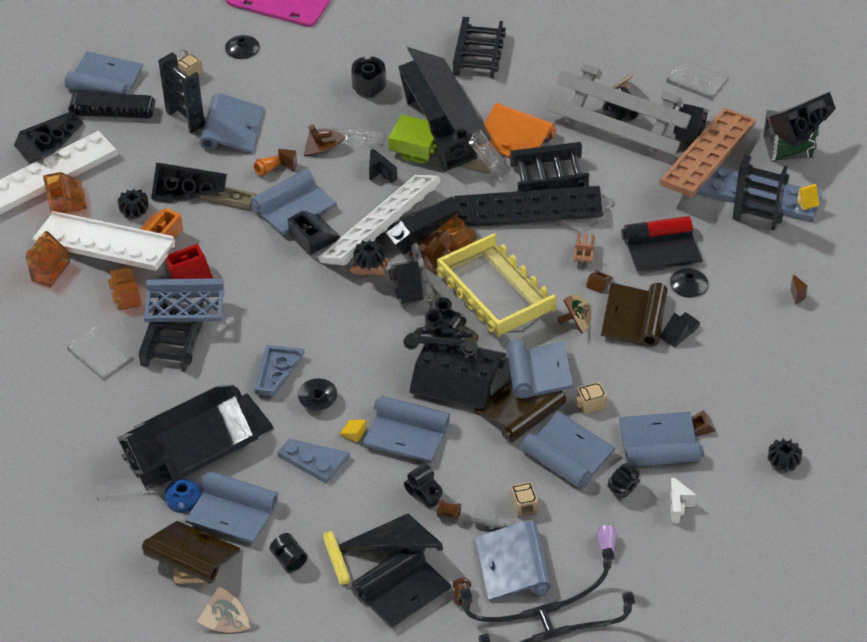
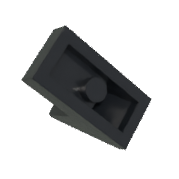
(380, 165)
(679, 328)

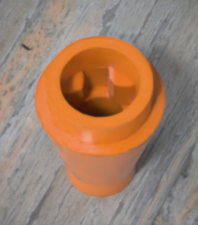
(265, 165)

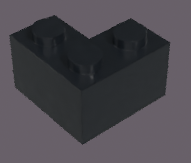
(695, 125)
(408, 281)

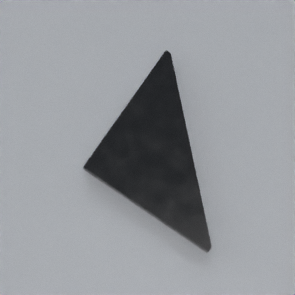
(394, 535)

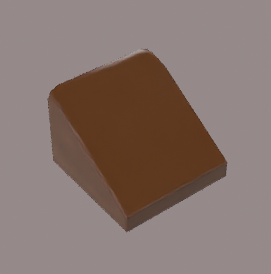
(288, 158)
(598, 281)
(798, 289)
(702, 424)

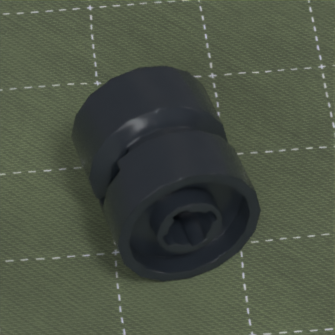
(288, 552)

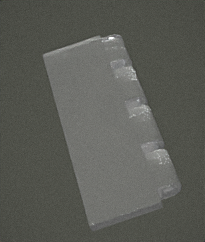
(427, 290)

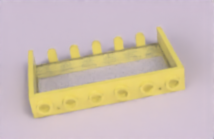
(494, 285)

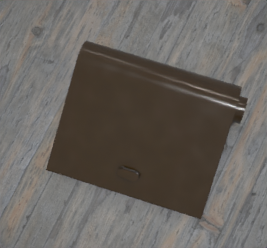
(637, 314)
(519, 414)
(189, 550)

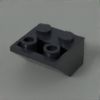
(311, 231)

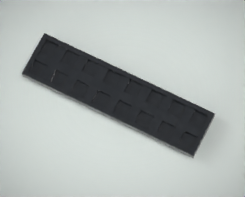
(530, 206)

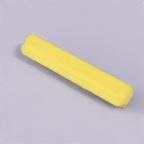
(336, 558)

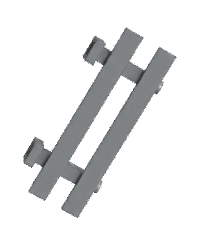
(585, 86)

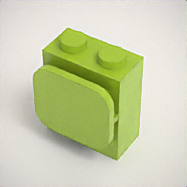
(412, 139)

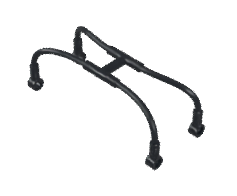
(628, 599)

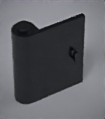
(400, 586)

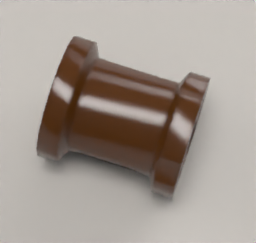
(449, 510)
(457, 585)

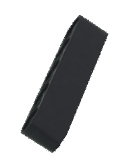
(112, 105)

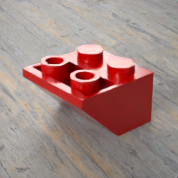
(187, 264)

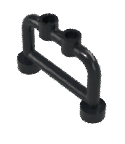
(467, 346)

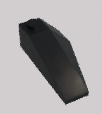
(800, 121)
(47, 136)
(182, 182)
(422, 223)

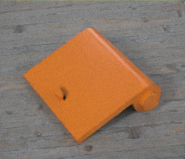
(516, 130)

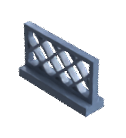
(184, 290)

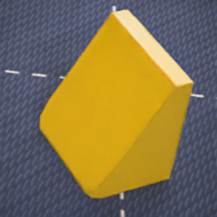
(808, 197)
(354, 429)

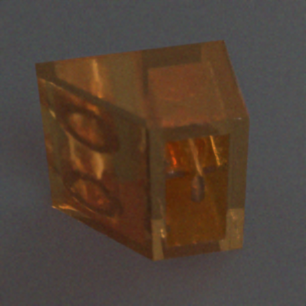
(64, 193)
(47, 260)

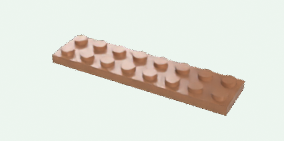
(707, 152)

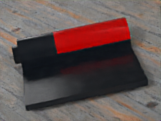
(661, 243)

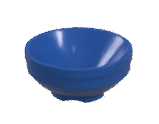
(182, 501)

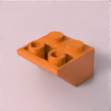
(164, 222)

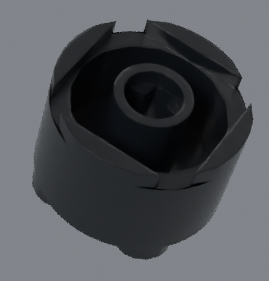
(368, 76)

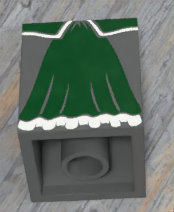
(780, 149)

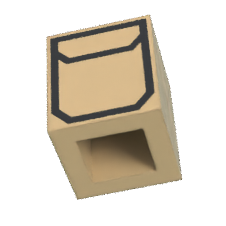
(190, 64)
(591, 398)
(524, 499)

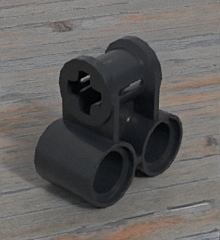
(618, 111)
(444, 315)
(422, 483)

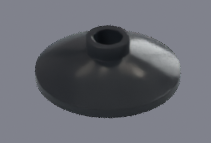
(242, 47)
(689, 282)
(317, 394)

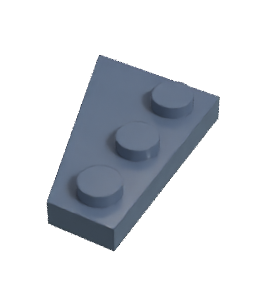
(276, 367)
(313, 459)

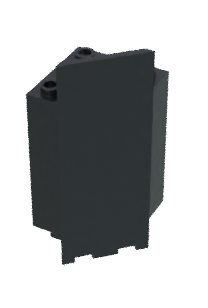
(444, 104)
(193, 434)

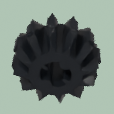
(133, 203)
(369, 254)
(784, 454)
(624, 480)

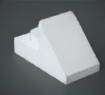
(679, 499)

